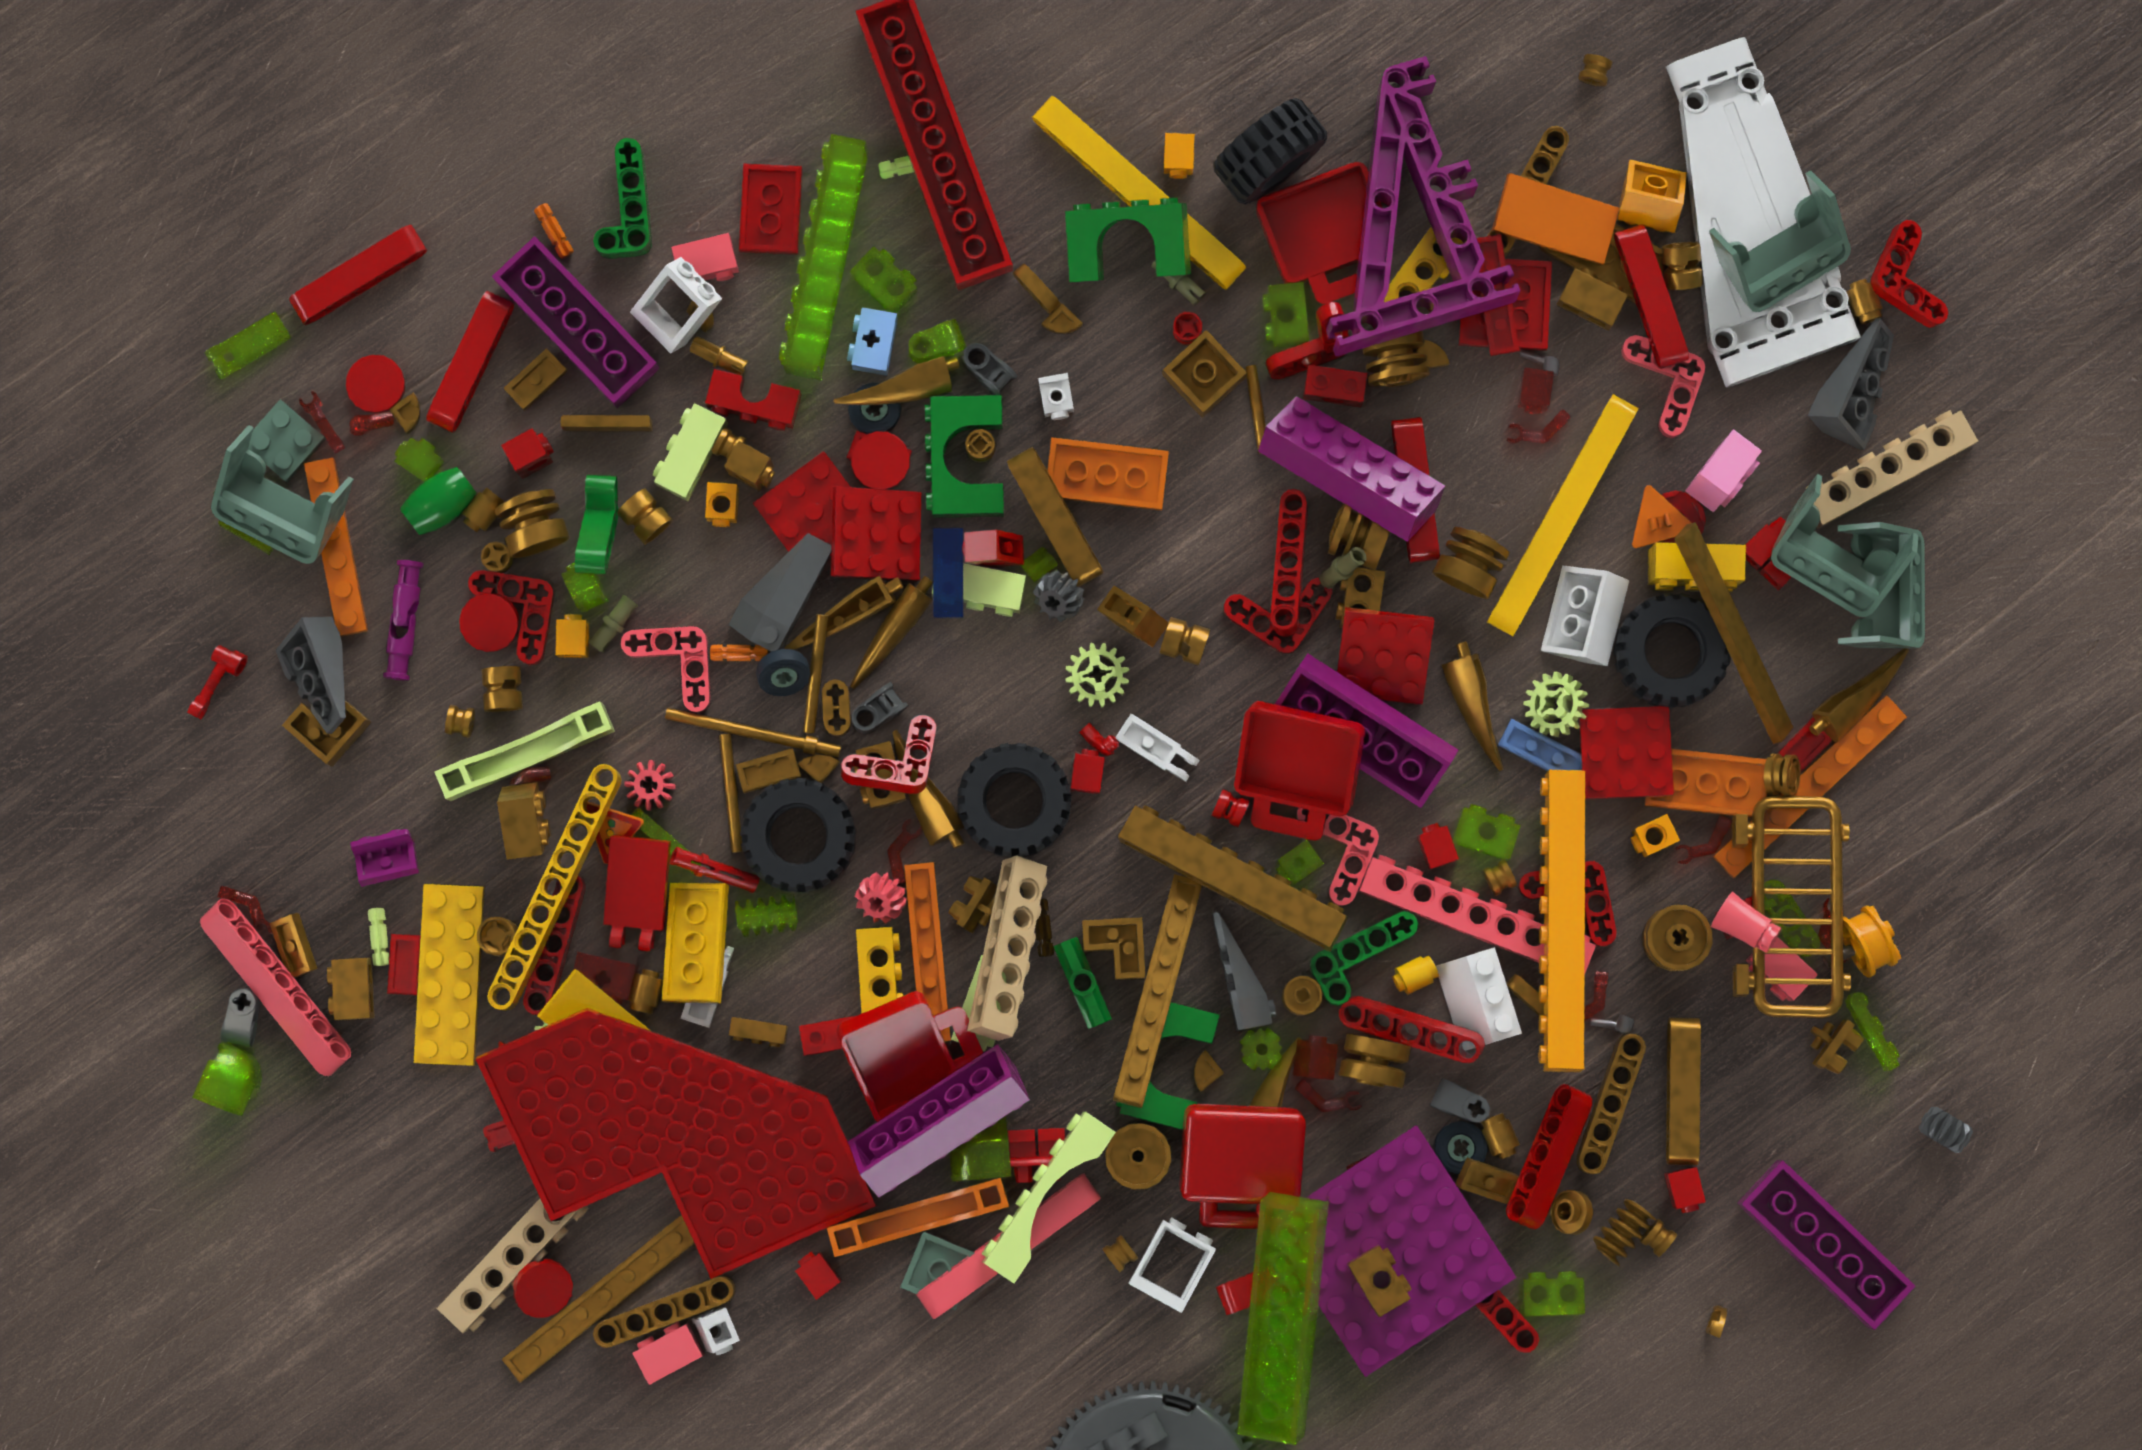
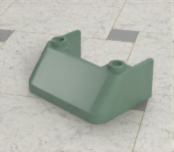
(1790, 257)
(270, 511)
(1831, 569)
(1901, 615)

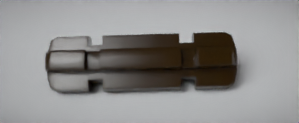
(1043, 931)

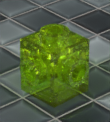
(1252, 1058)

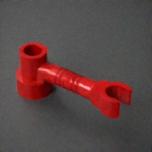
(225, 661)

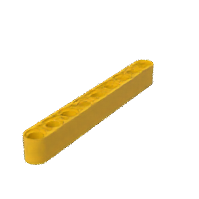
(1132, 185)
(1562, 515)
(554, 903)

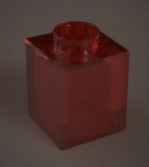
(1535, 390)
(1315, 1058)

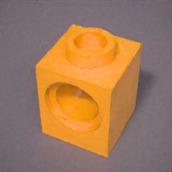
(1179, 155)
(718, 491)
(572, 637)
(1667, 836)

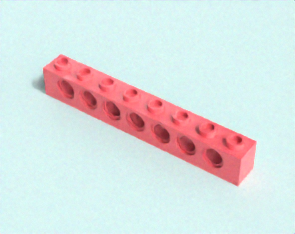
(1375, 886)

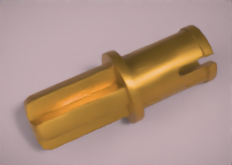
(718, 356)

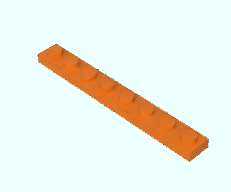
(1821, 777)

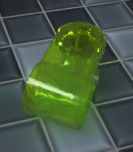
(940, 341)

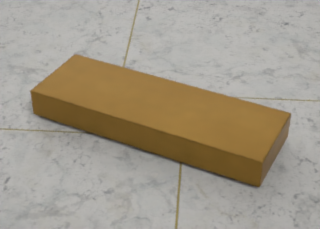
(606, 423)

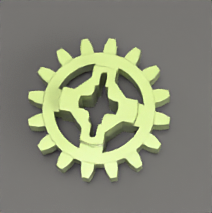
(1099, 688)
(1566, 698)

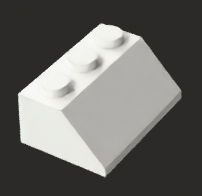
(1585, 615)
(1479, 997)

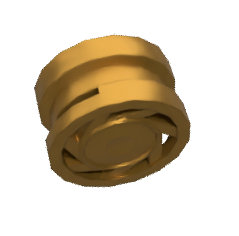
(1782, 775)

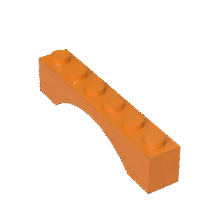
(917, 1217)

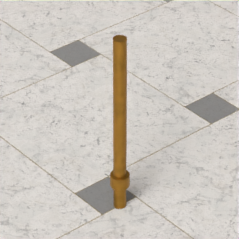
(810, 744)

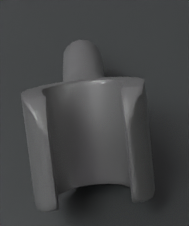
(1549, 362)
(1623, 1025)

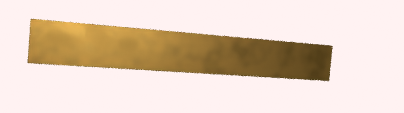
(1733, 632)
(1157, 991)
(599, 1300)

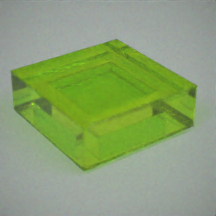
(1038, 564)

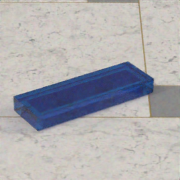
(948, 573)

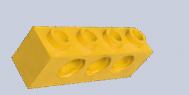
(1421, 256)
(867, 943)

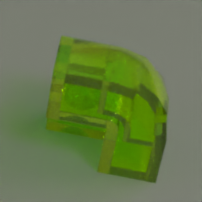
(229, 1079)
(983, 1155)

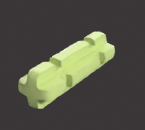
(900, 166)
(378, 936)

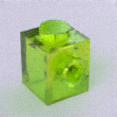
(418, 458)
(1299, 863)

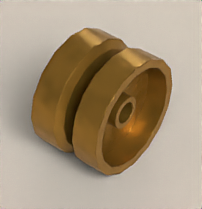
(1694, 933)
(1374, 1061)
(1153, 1165)

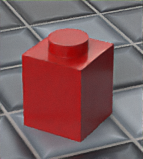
(1087, 772)
(1437, 846)
(1685, 1189)
(817, 1274)

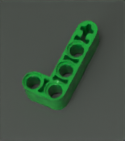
(628, 198)
(598, 525)
(1365, 950)

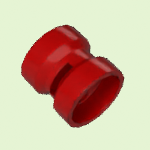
(1184, 324)
(1236, 811)

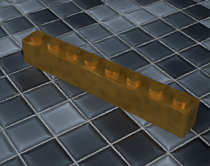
(1233, 878)

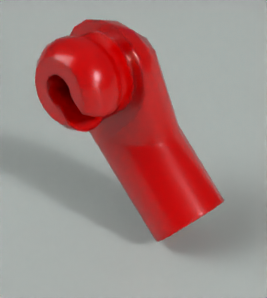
(1098, 742)

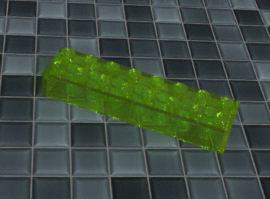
(825, 256)
(1282, 1318)

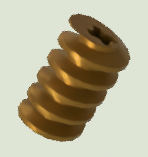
(1623, 1231)

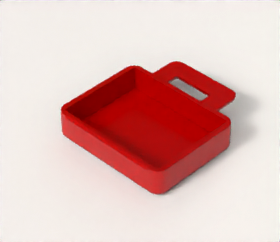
(1317, 229)
(1299, 763)
(901, 1050)
(1239, 1159)

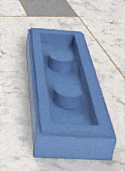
(1538, 748)

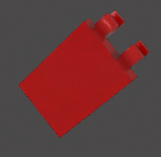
(636, 888)

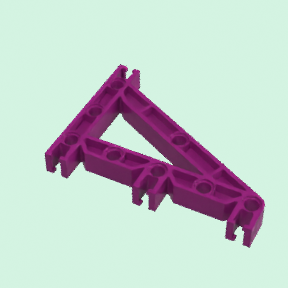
(1397, 116)

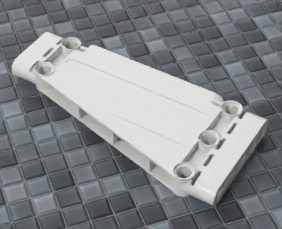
(1748, 189)

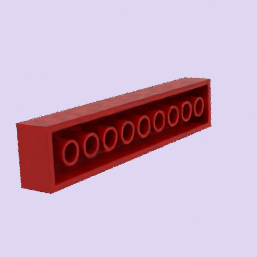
(934, 141)

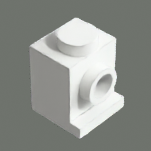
(1051, 384)
(726, 1334)

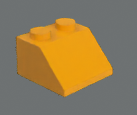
(1652, 196)

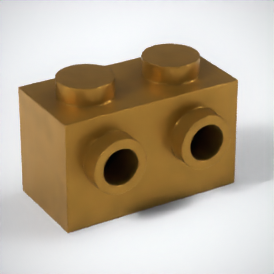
(1592, 298)
(351, 989)

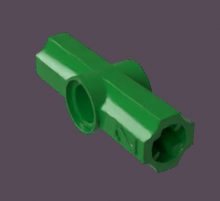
(1073, 964)

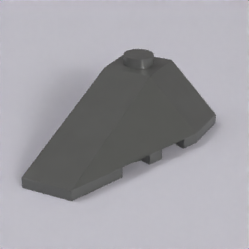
(1849, 395)
(777, 600)
(315, 662)
(1245, 992)

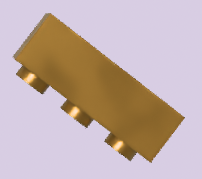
(758, 1031)

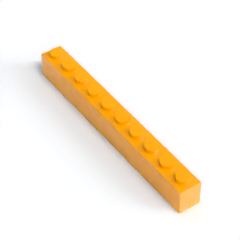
(1563, 921)

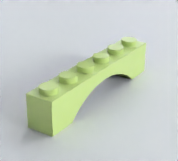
(504, 761)
(1012, 1248)

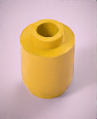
(1415, 974)

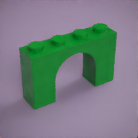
(1089, 226)
(948, 418)
(1165, 1108)

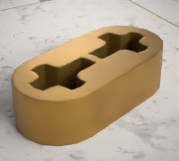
(1036, 288)
(828, 707)
(1526, 993)

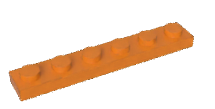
(338, 555)
(926, 937)

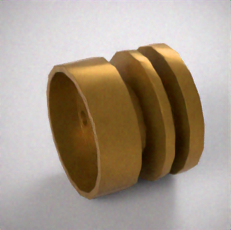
(1396, 361)
(530, 517)
(1358, 531)
(1469, 567)

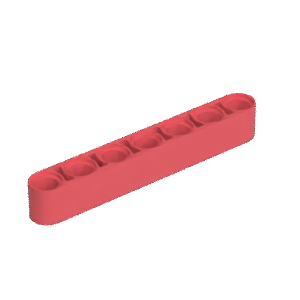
(275, 987)
(972, 1273)

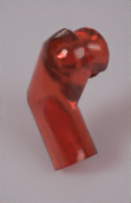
(361, 423)
(531, 775)

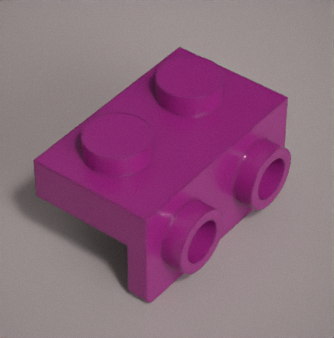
(385, 857)

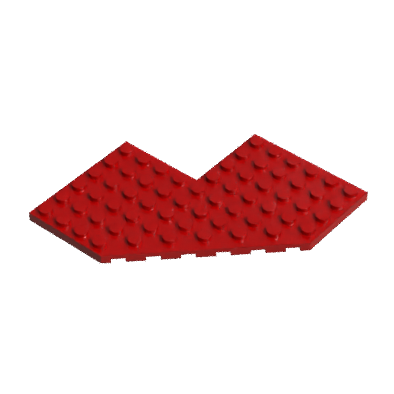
(617, 1104)

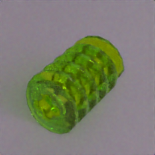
(766, 915)

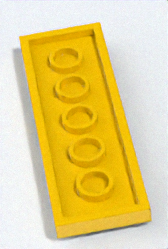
(448, 975)

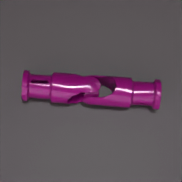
(405, 604)

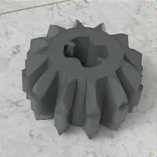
(1058, 596)
(1946, 1129)

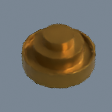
(1571, 1212)

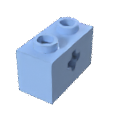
(877, 358)

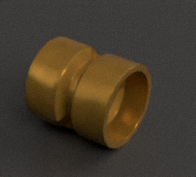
(1682, 265)
(643, 514)
(1184, 641)
(502, 689)
(496, 935)
(1302, 995)

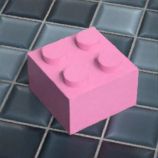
(1725, 472)

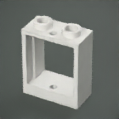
(659, 322)
(1159, 1293)

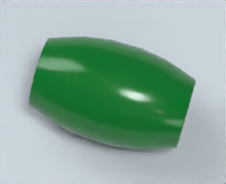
(438, 501)

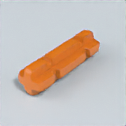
(553, 230)
(737, 652)

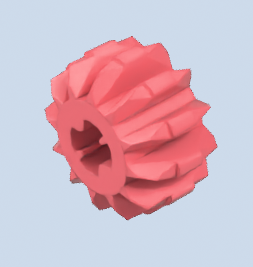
(642, 792)
(880, 897)

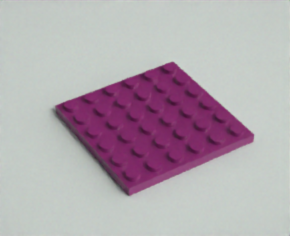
(1439, 1245)

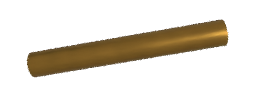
(1256, 402)

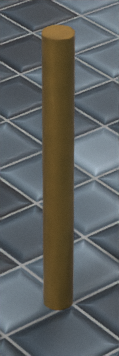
(815, 673)
(731, 792)

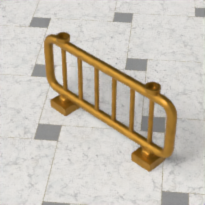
(1745, 980)

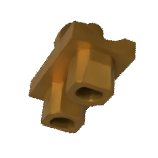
(979, 907)
(1843, 1035)

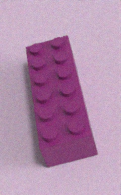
(575, 322)
(1351, 468)
(1394, 746)
(938, 1121)
(1826, 1244)

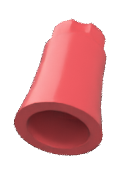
(1745, 923)

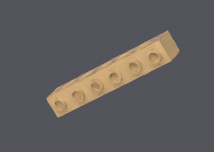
(1958, 438)
(996, 958)
(456, 1307)

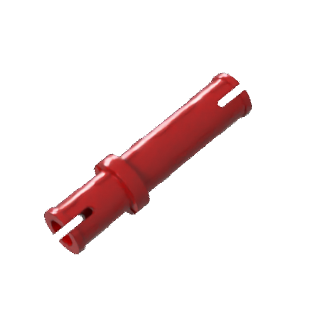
(683, 859)

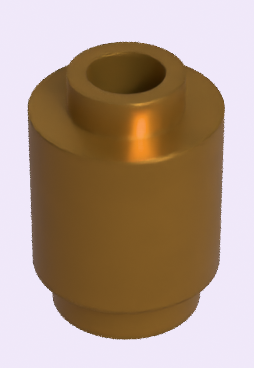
(1864, 302)
(481, 510)
(645, 991)
(1500, 1136)

